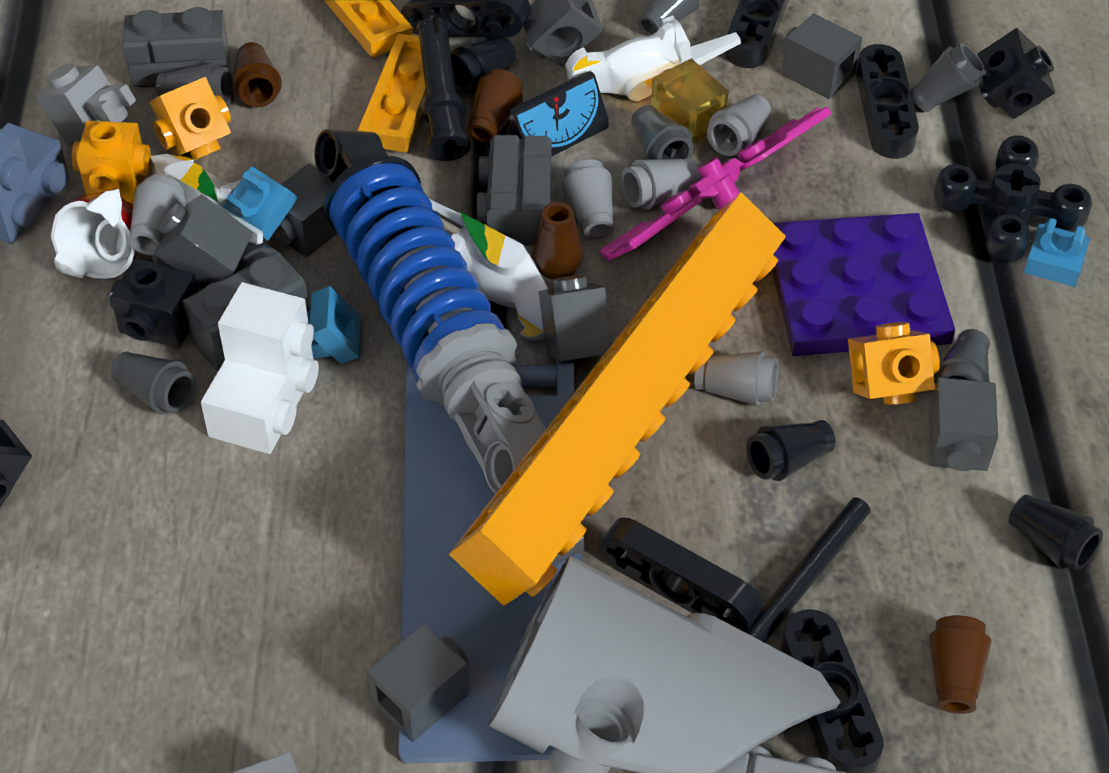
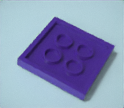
(855, 274)

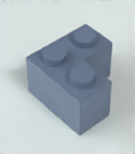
(29, 177)

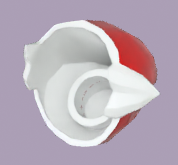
(94, 236)

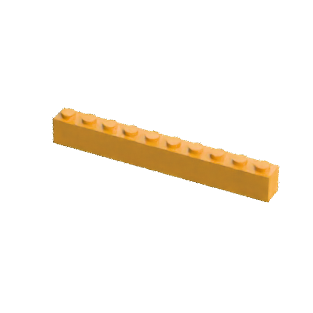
(617, 406)

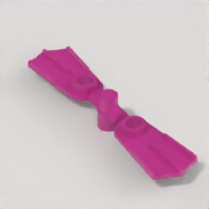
(716, 183)

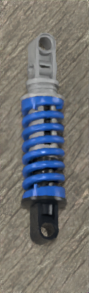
(428, 298)

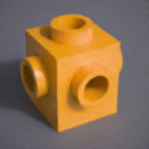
(187, 103)
(111, 158)
(893, 363)

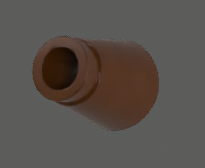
(255, 76)
(492, 103)
(557, 242)
(959, 661)

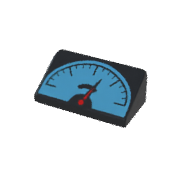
(562, 113)

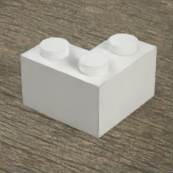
(263, 370)

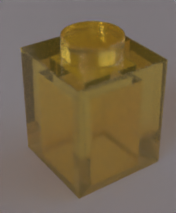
(689, 97)

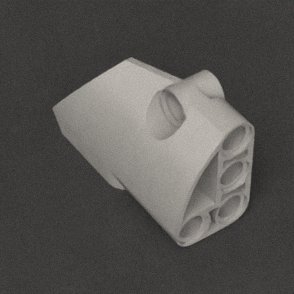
(643, 685)

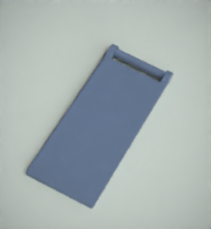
(441, 501)

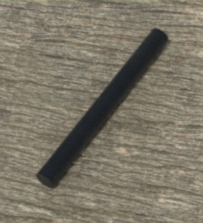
(809, 569)

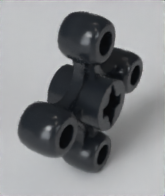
(1012, 198)

